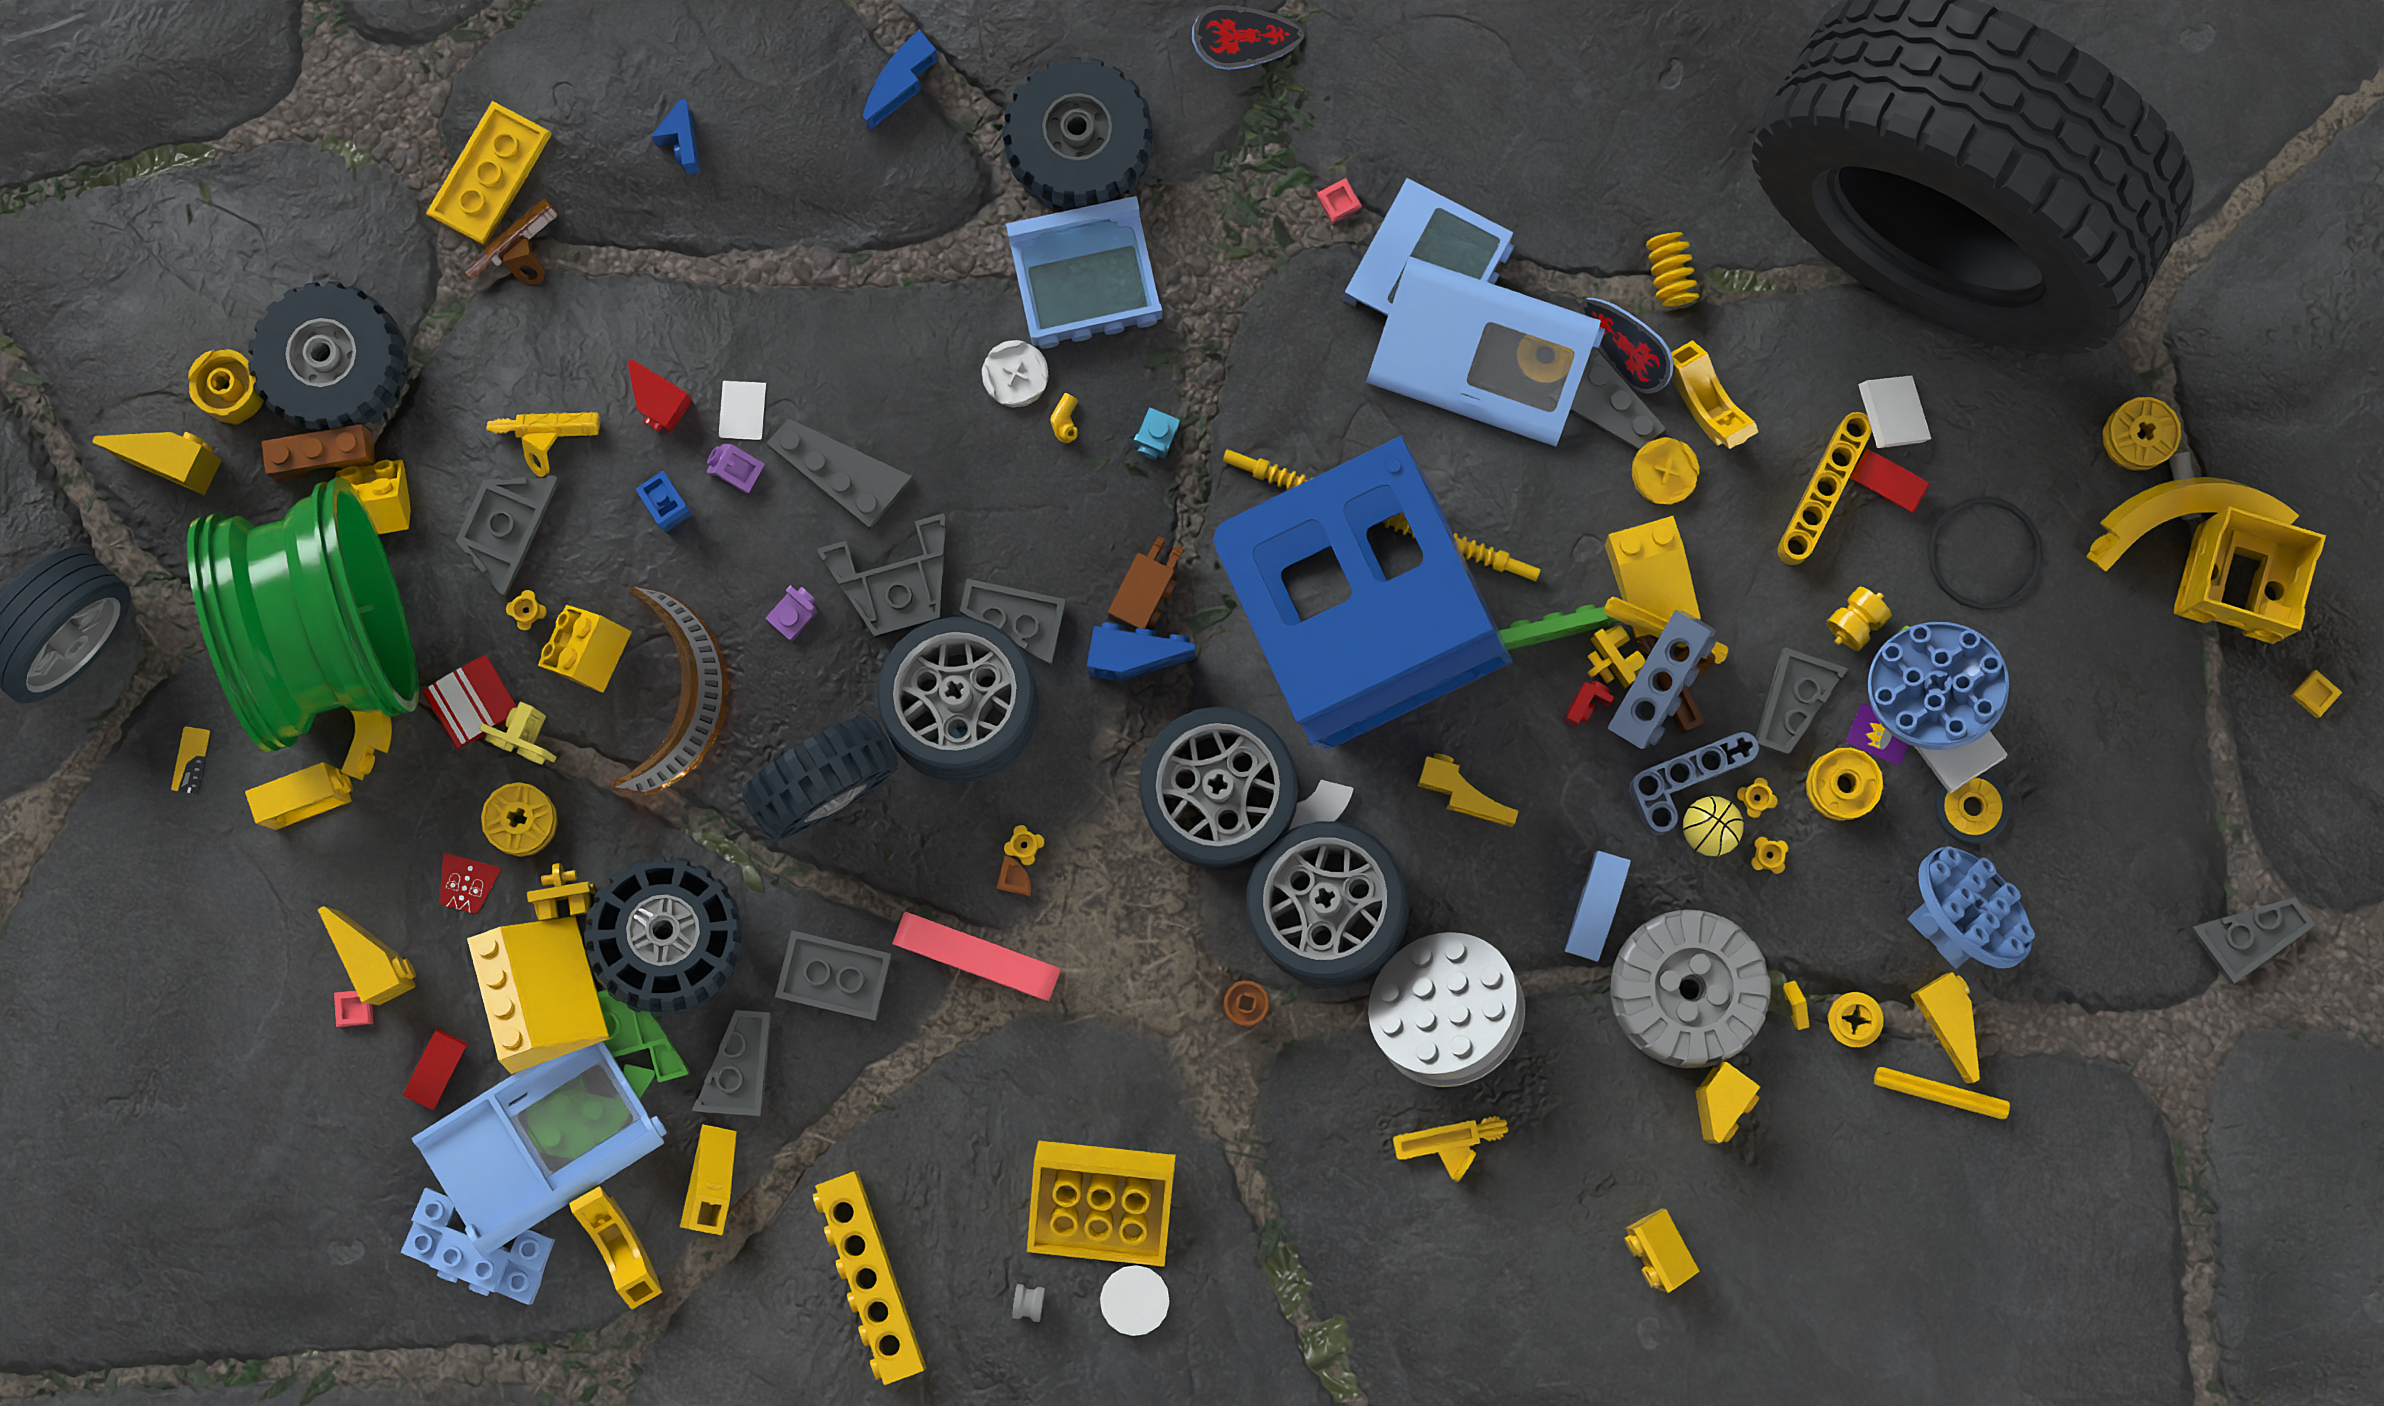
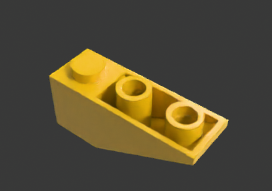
(710, 1181)

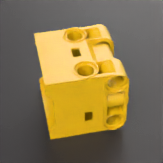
(2286, 565)

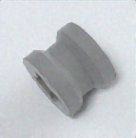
(1028, 1302)

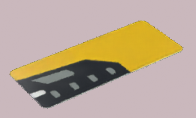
(190, 760)

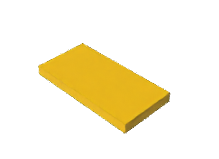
(488, 173)

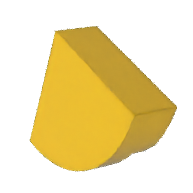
(1798, 1004)

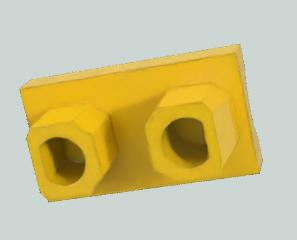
(1607, 644)
(546, 899)

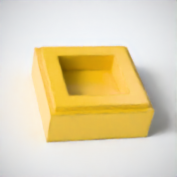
(2316, 694)

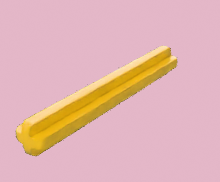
(1650, 623)
(1941, 1093)

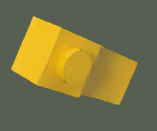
(1443, 777)

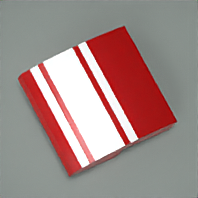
(468, 699)

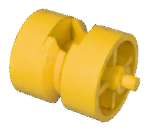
(1854, 623)

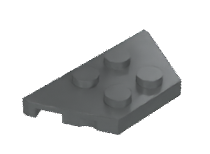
(504, 524)

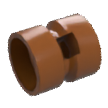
(1246, 1003)

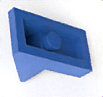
(679, 130)
(663, 501)

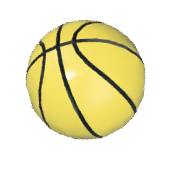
(1713, 826)

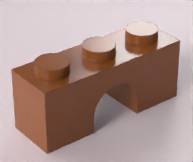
(299, 454)

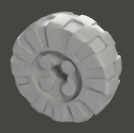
(1728, 983)

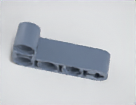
(1695, 774)

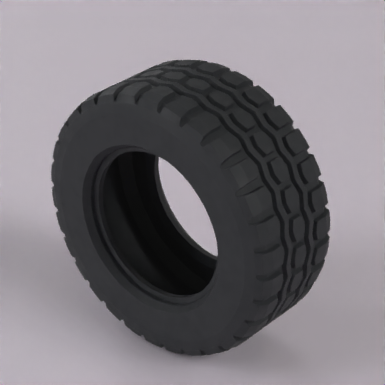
(1975, 171)

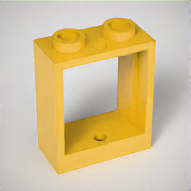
(299, 796)

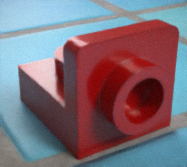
(1582, 707)

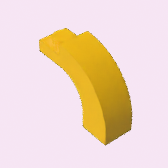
(1707, 399)
(371, 732)
(619, 1246)

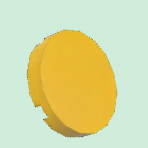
(1665, 471)

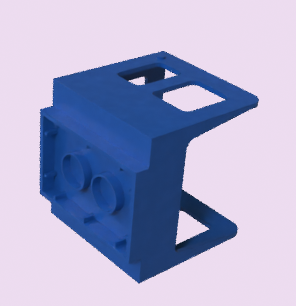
(1392, 638)

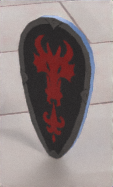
(1242, 36)
(1631, 347)

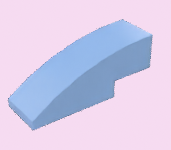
(1597, 905)

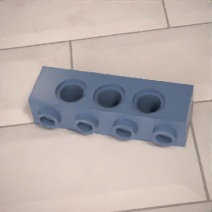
(1628, 718)

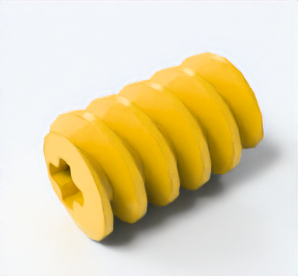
(1670, 269)

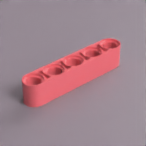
(976, 956)

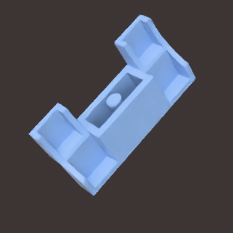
(449, 1250)

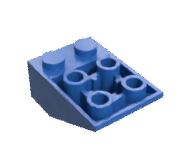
(1128, 655)

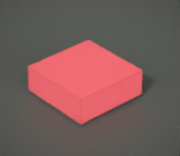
(1339, 201)
(351, 1011)

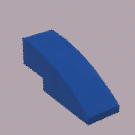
(899, 79)

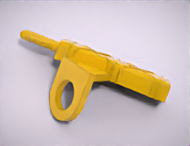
(541, 431)
(1450, 1142)

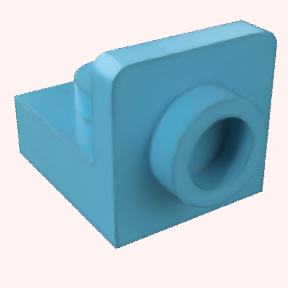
(1156, 434)

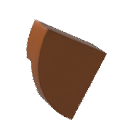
(1014, 878)

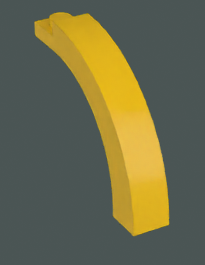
(2177, 499)

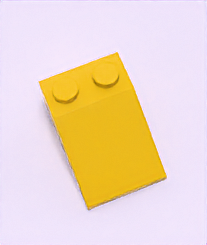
(168, 455)
(1652, 569)
(371, 965)

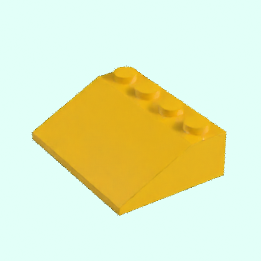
(537, 991)
(1100, 1203)

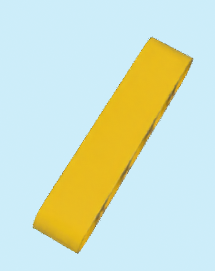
(1836, 477)

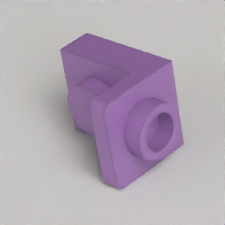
(734, 466)
(793, 612)

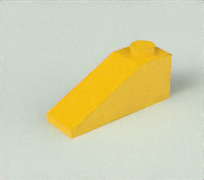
(1951, 1019)

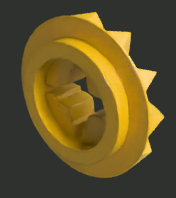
(1866, 1008)

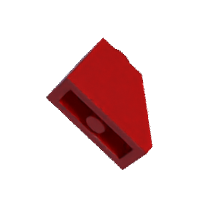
(657, 399)

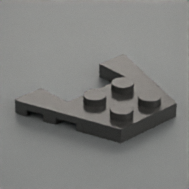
(898, 593)

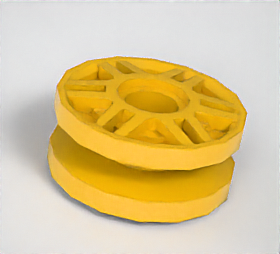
(1864, 779)

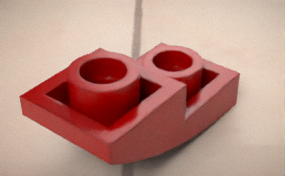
(1889, 480)
(435, 1069)

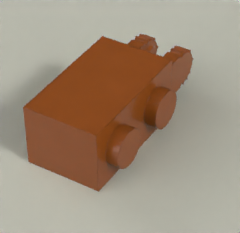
(1145, 588)

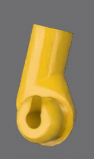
(1061, 419)

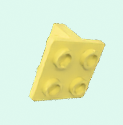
(523, 730)

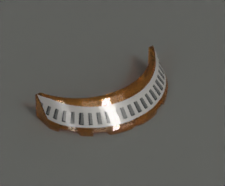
(701, 699)

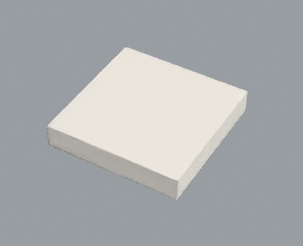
(1894, 411)
(1964, 763)

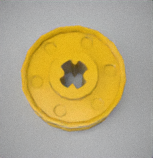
(2156, 447)
(514, 800)

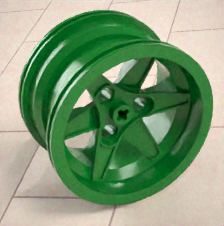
(302, 615)

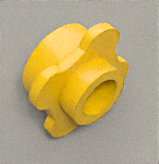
(516, 608)
(1760, 788)
(1026, 854)
(1761, 860)

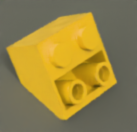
(383, 493)
(584, 648)
(1721, 1101)
(1661, 1250)

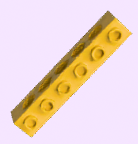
(909, 1358)

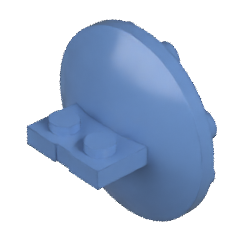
(1938, 685)
(1969, 912)

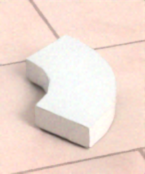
(1323, 805)

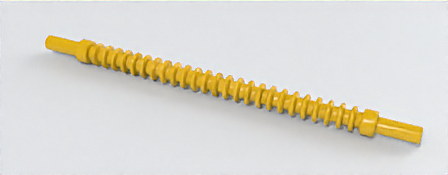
(1499, 560)

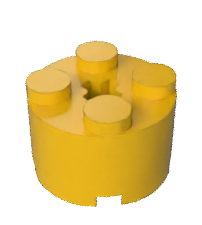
(207, 384)

